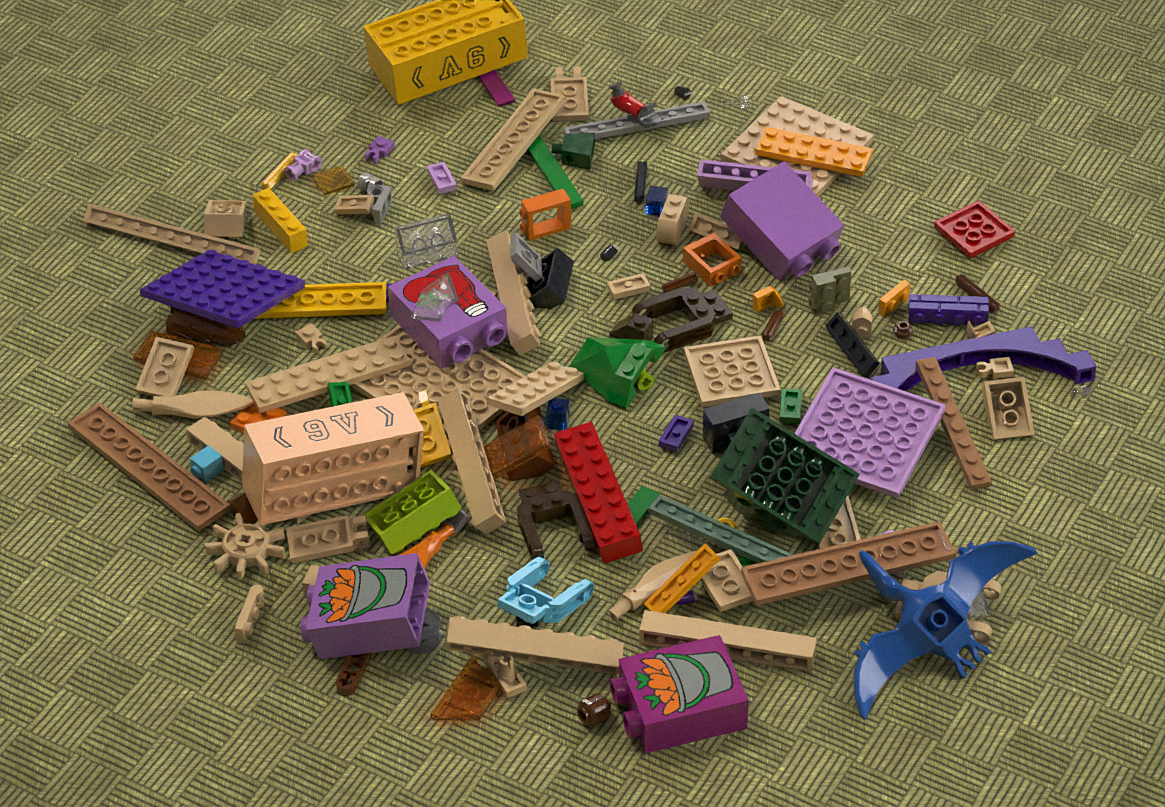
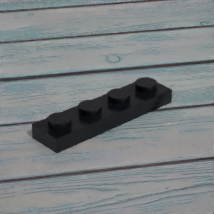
(852, 344)

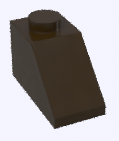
(633, 327)

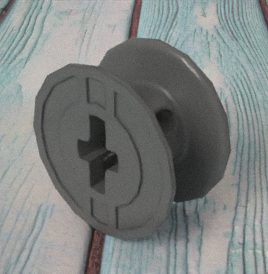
(430, 635)

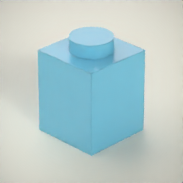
(206, 464)

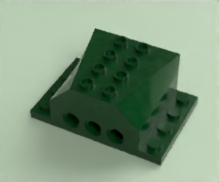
(782, 479)

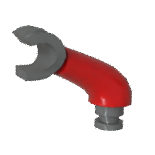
(628, 104)

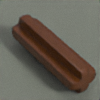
(683, 281)
(772, 325)

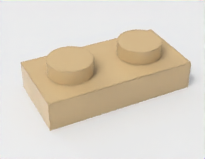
(354, 204)
(628, 286)

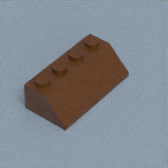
(535, 467)

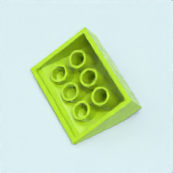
(412, 512)

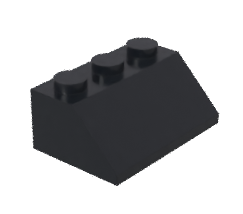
(555, 280)

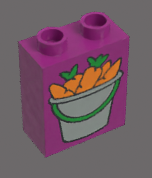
(680, 694)

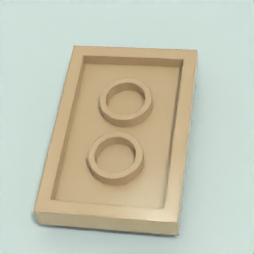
(164, 368)
(726, 583)

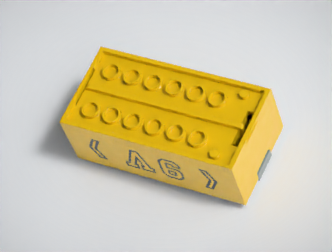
(443, 45)

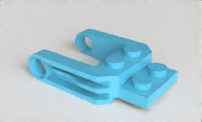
(535, 605)

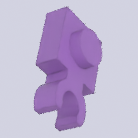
(379, 147)

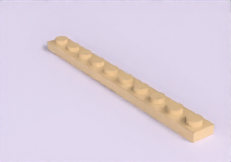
(167, 234)

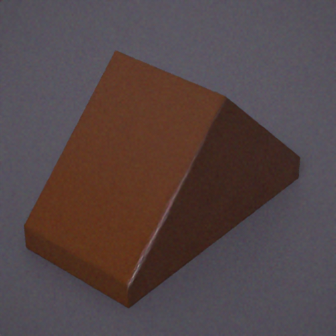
(241, 504)

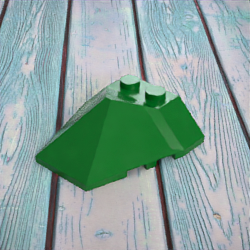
(615, 365)

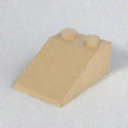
(225, 218)
(1008, 408)

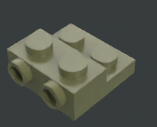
(829, 289)

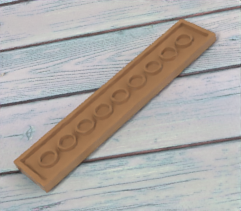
(149, 467)
(842, 563)

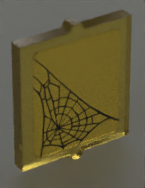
(333, 180)

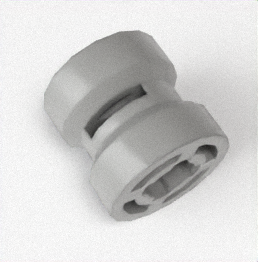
(367, 180)

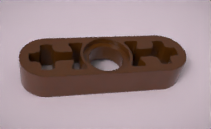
(354, 677)

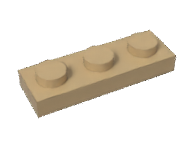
(705, 226)

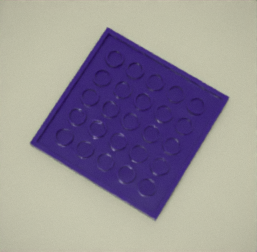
(222, 288)

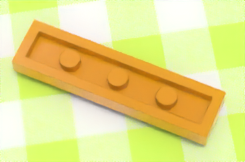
(682, 580)

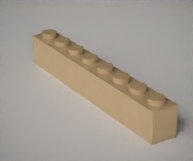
(513, 295)
(209, 433)
(471, 462)
(740, 641)
(533, 645)

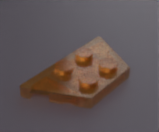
(468, 694)

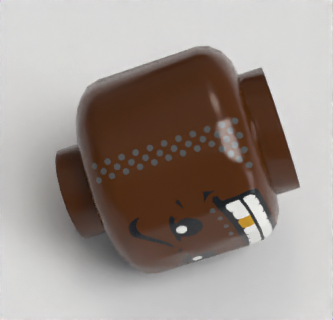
(594, 710)

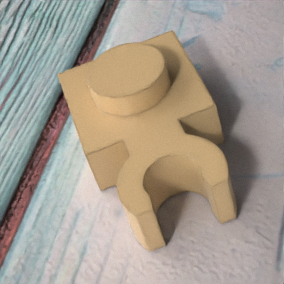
(312, 337)
(996, 367)

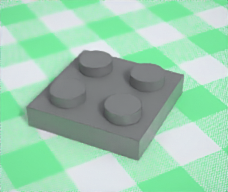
(526, 257)

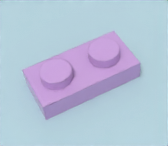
(441, 178)

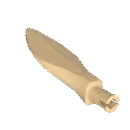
(194, 404)
(648, 585)

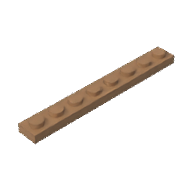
(954, 424)

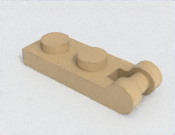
(249, 612)

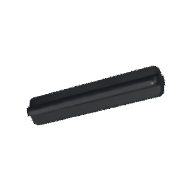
(640, 183)

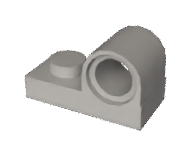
(382, 202)

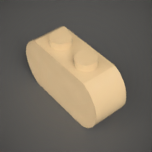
(672, 219)

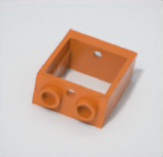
(544, 202)
(706, 246)

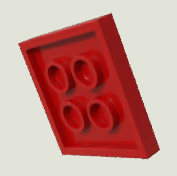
(974, 229)

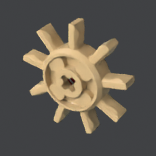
(245, 546)

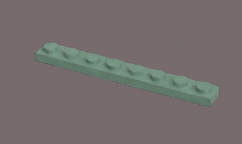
(715, 531)

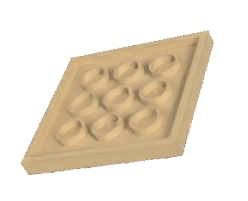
(731, 370)

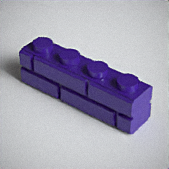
(948, 309)

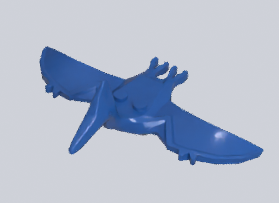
(931, 617)

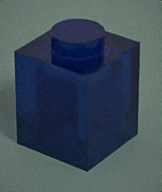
(655, 200)
(558, 414)

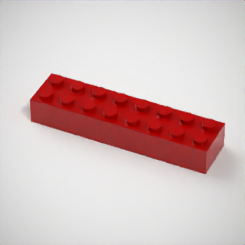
(598, 492)

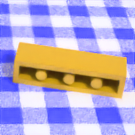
(280, 220)

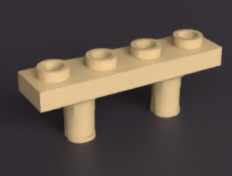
(506, 674)

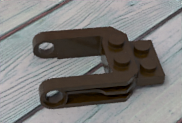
(702, 309)
(550, 503)

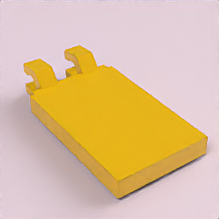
(435, 441)

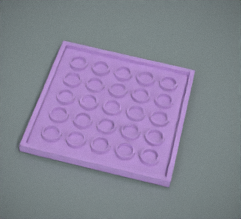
(871, 428)

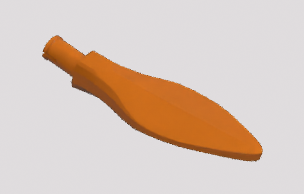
(431, 544)

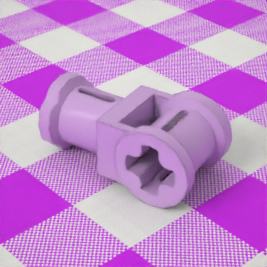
(304, 163)

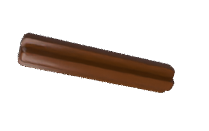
(975, 290)

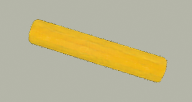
(278, 172)

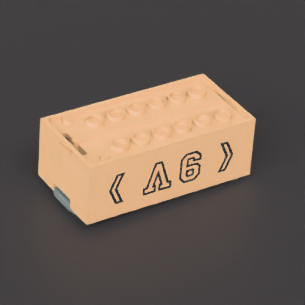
(331, 457)

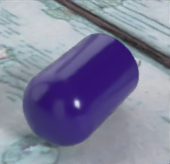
(688, 598)

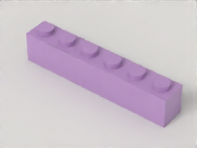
(733, 175)

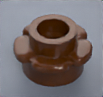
(902, 330)

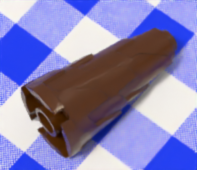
(192, 327)

